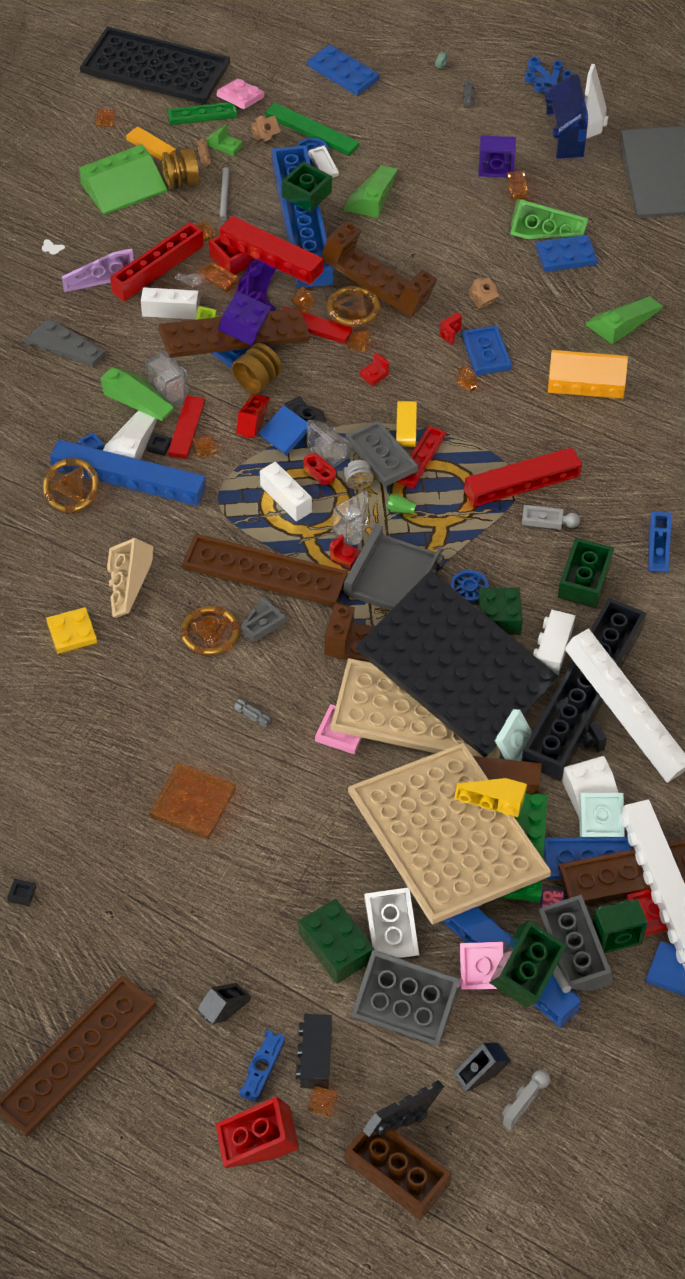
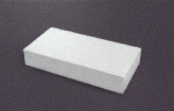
(323, 161)

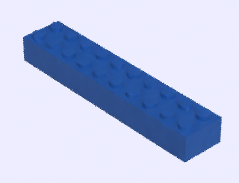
(301, 226)

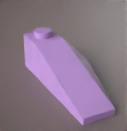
(98, 271)

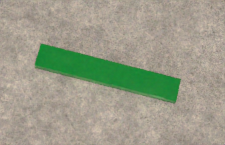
(312, 129)

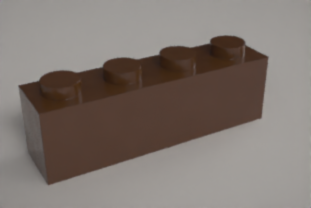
(511, 769)

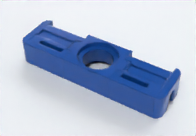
(258, 1079)

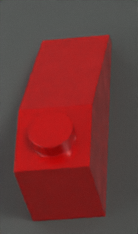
(252, 415)

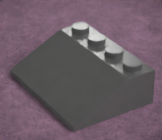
(406, 997)

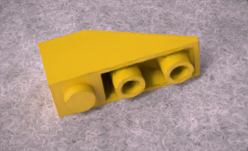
(496, 794)

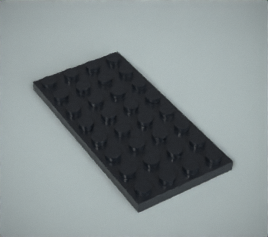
(155, 65)

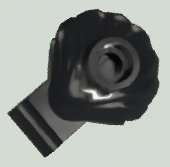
(306, 412)

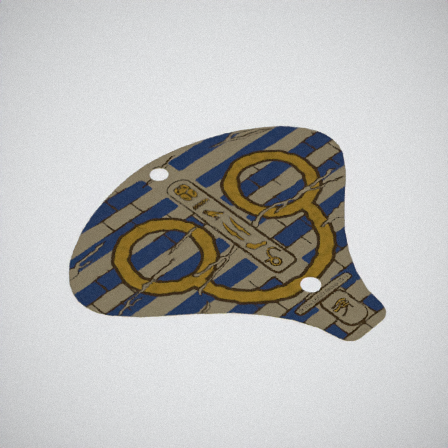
(439, 519)

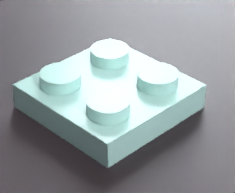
(514, 736)
(601, 814)

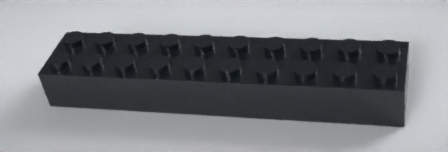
(576, 699)

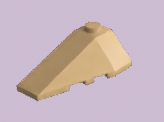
(128, 568)

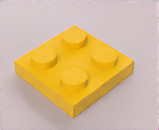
(71, 630)

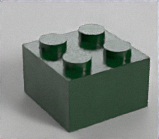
(306, 186)
(502, 607)
(620, 925)

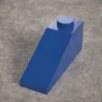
(659, 541)

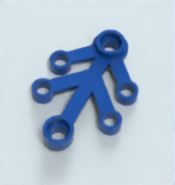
(534, 65)

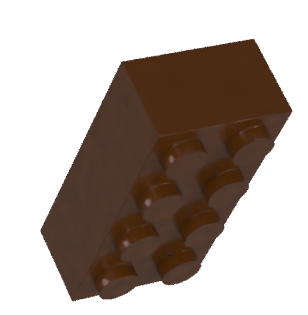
(399, 1170)

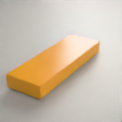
(151, 143)

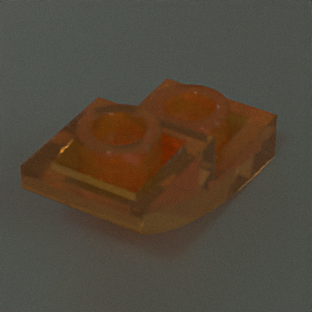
(517, 184)

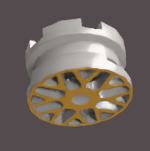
(358, 473)

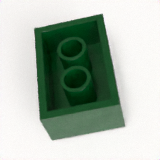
(585, 572)
(335, 940)
(528, 964)

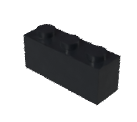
(314, 1051)

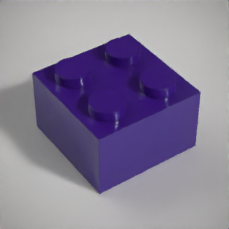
(496, 156)
(244, 318)

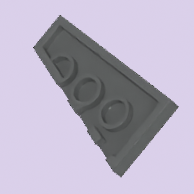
(64, 342)

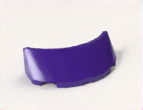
(256, 281)

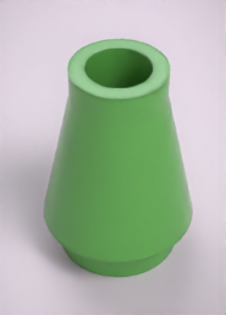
(400, 504)

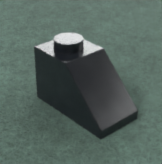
(223, 1002)
(482, 1065)

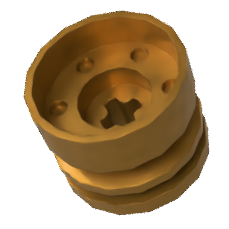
(180, 168)
(256, 368)

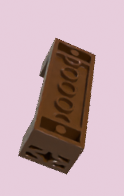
(373, 275)
(344, 634)

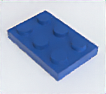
(566, 253)

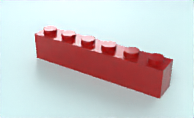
(271, 250)
(157, 261)
(522, 477)

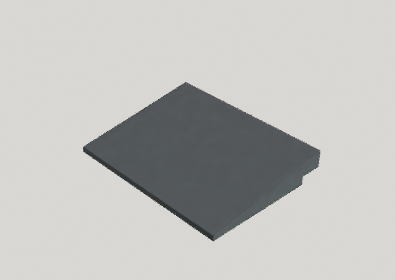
(655, 169)

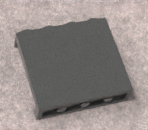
(388, 569)

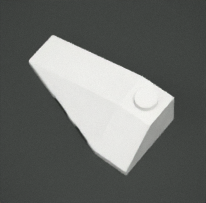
(595, 104)
(133, 436)

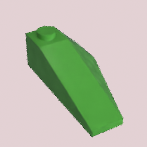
(372, 193)
(539, 221)
(620, 321)
(135, 392)

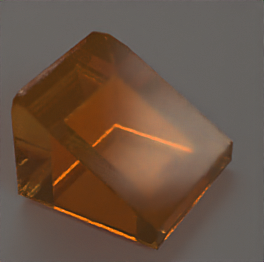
(360, 340)

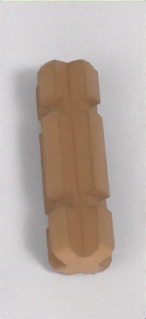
(203, 152)

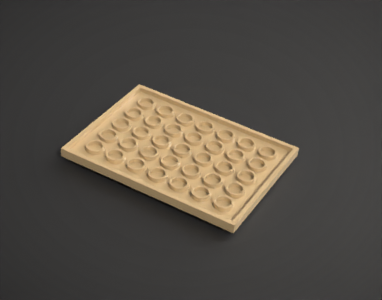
(442, 847)

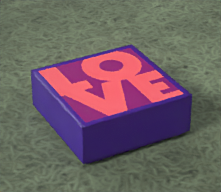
(551, 896)

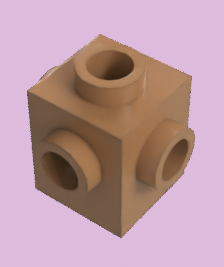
(265, 128)
(483, 292)

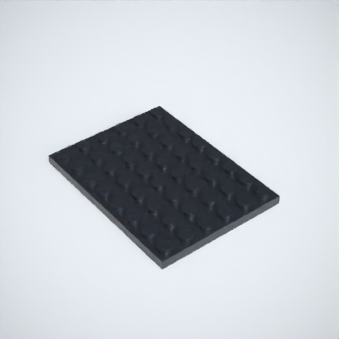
(456, 662)

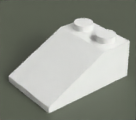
(588, 777)
(392, 922)

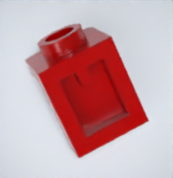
(450, 327)
(376, 370)
(343, 553)

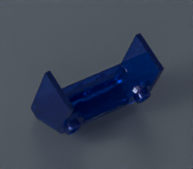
(571, 116)

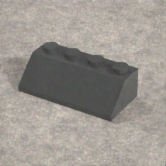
(583, 959)

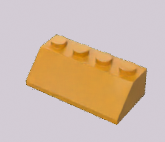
(587, 374)

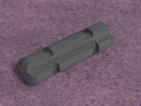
(468, 93)
(253, 713)

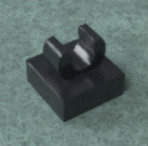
(594, 737)

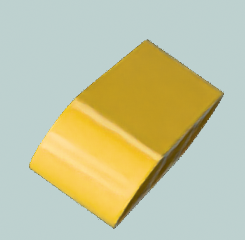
(406, 423)

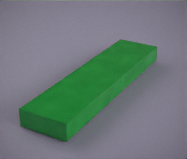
(202, 113)

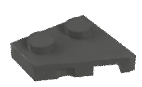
(262, 620)

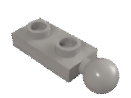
(548, 517)
(525, 1096)

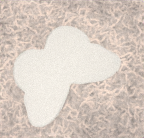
(53, 249)

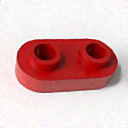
(319, 469)

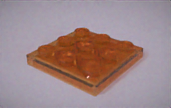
(192, 800)

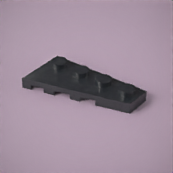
(405, 1112)

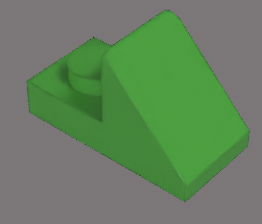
(223, 142)

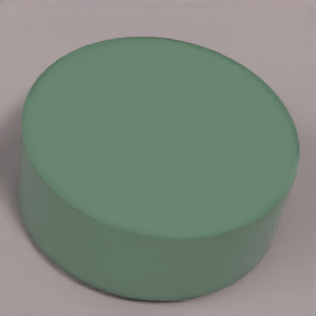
(441, 60)

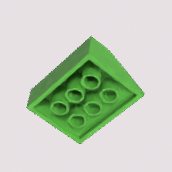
(122, 179)

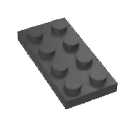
(383, 453)

